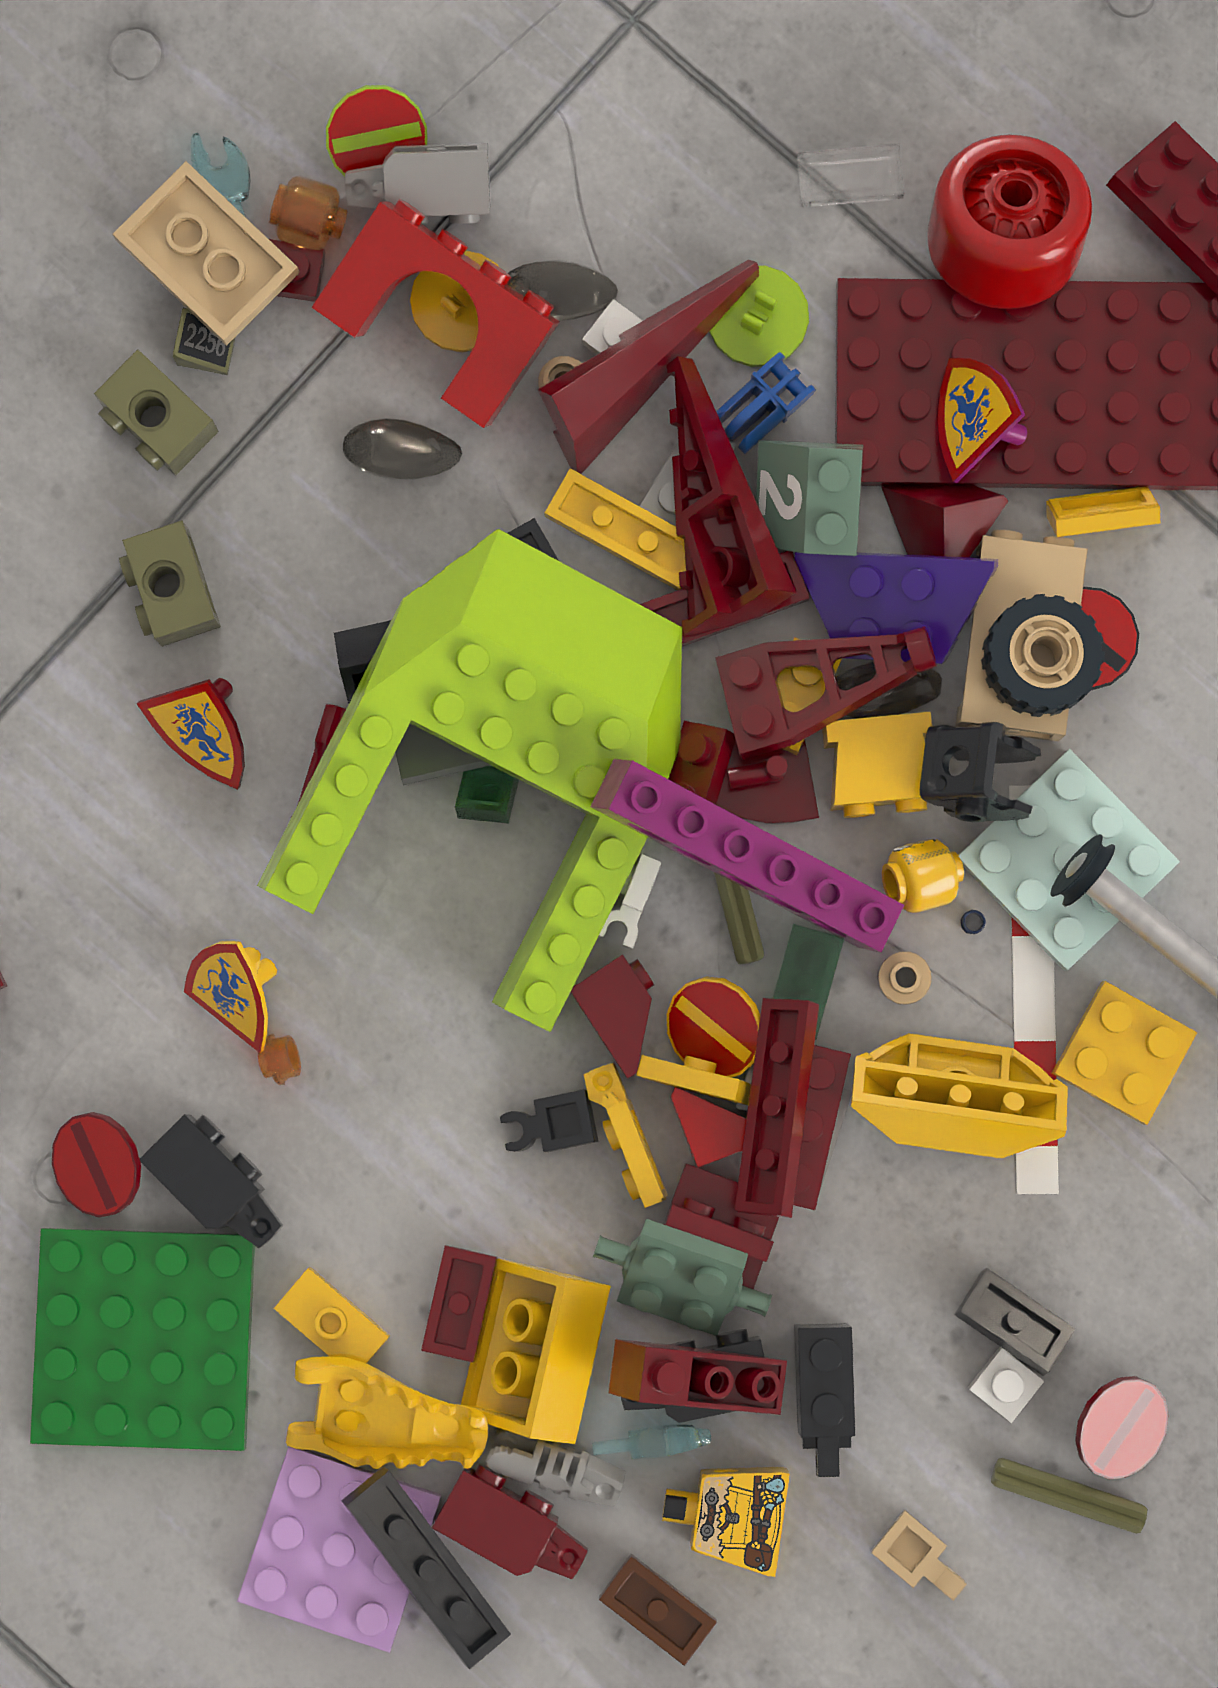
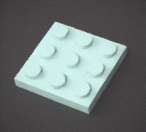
(1024, 856)

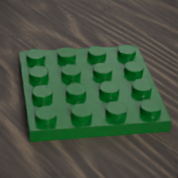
(142, 1339)

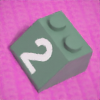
(810, 495)

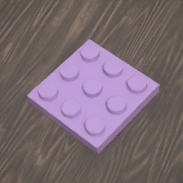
(318, 1560)

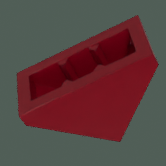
(943, 518)

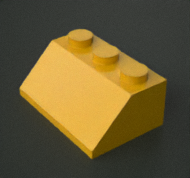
(536, 1351)

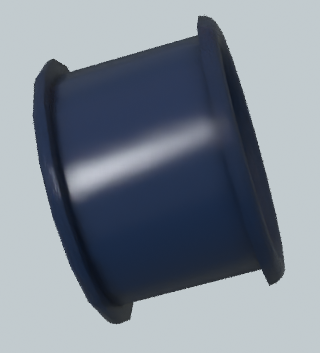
(983, 922)

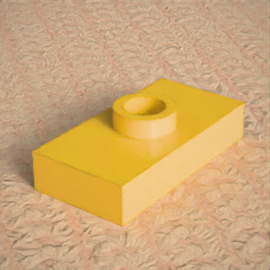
(695, 1076)
(330, 1319)

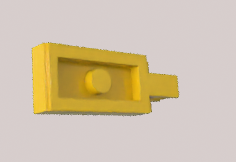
(626, 1133)

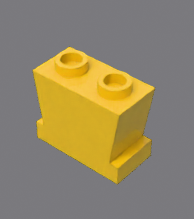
(877, 763)

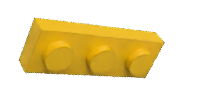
(618, 527)

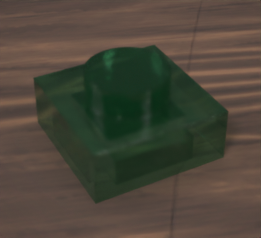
(486, 795)

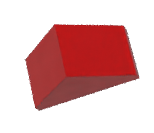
(708, 1128)

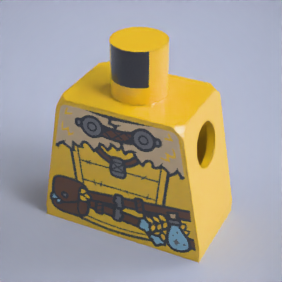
(734, 1515)

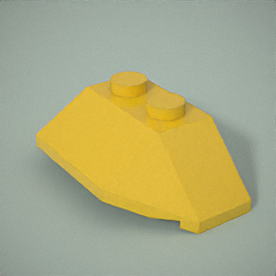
(958, 1096)

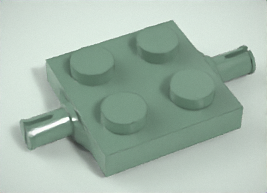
(682, 1277)

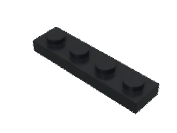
(426, 1567)

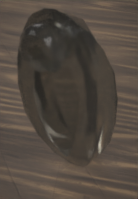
(565, 285)
(400, 449)
(899, 700)

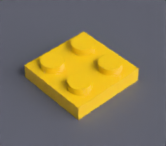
(1124, 1052)

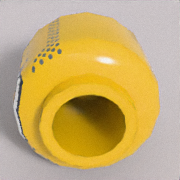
(922, 875)

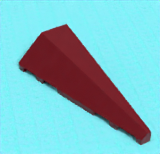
(610, 388)
(728, 547)

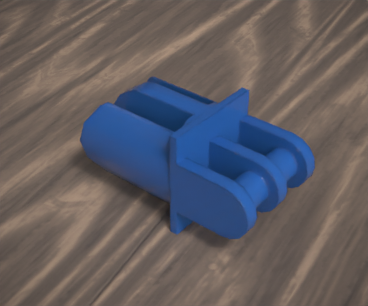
(766, 400)

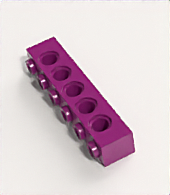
(746, 855)

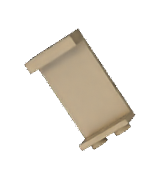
(1022, 572)

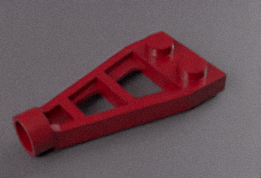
(755, 696)

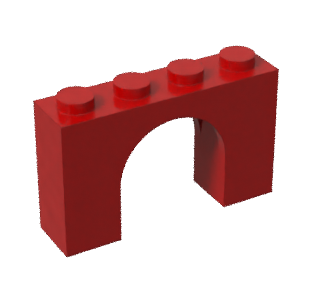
(509, 324)

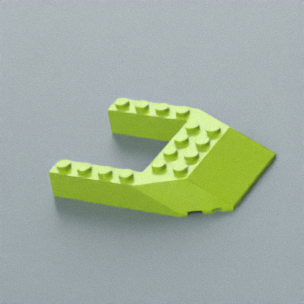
(533, 679)

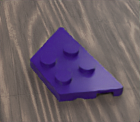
(895, 594)

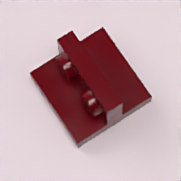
(706, 1209)

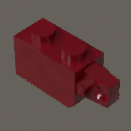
(506, 1526)

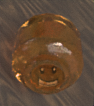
(307, 213)

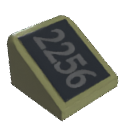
(199, 347)

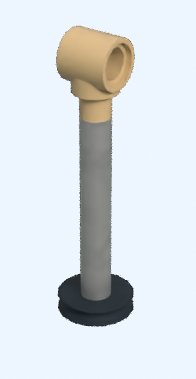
(1088, 874)

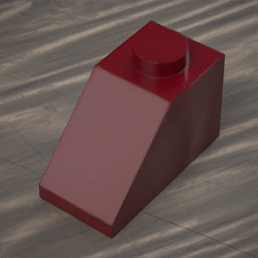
(618, 1009)

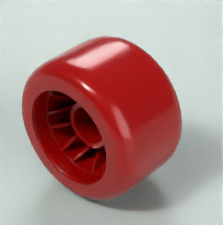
(1009, 221)

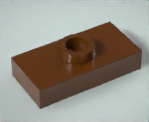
(657, 1609)

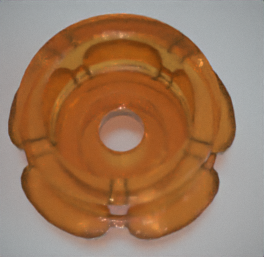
(280, 1059)

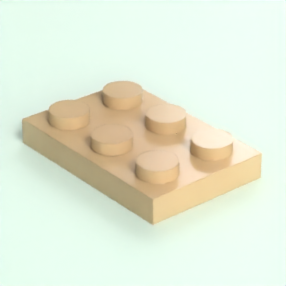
(206, 253)

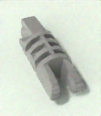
(555, 1468)

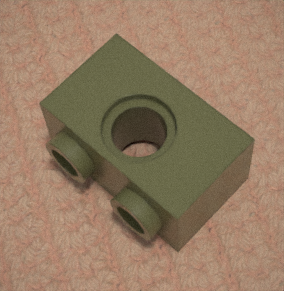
(140, 386)
(191, 606)

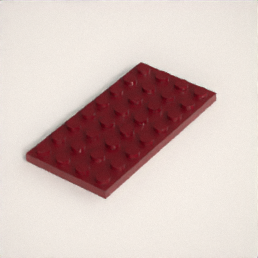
(1105, 370)

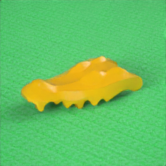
(378, 1420)

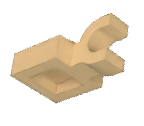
(914, 1553)

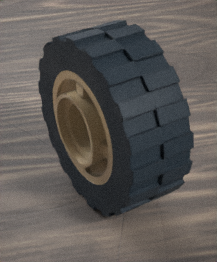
(1065, 632)

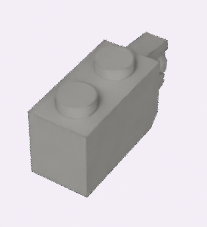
(429, 178)

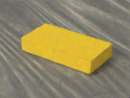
(1102, 511)

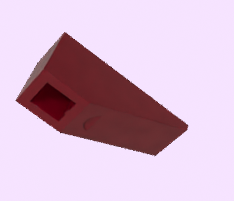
(696, 1377)

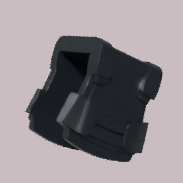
(971, 793)

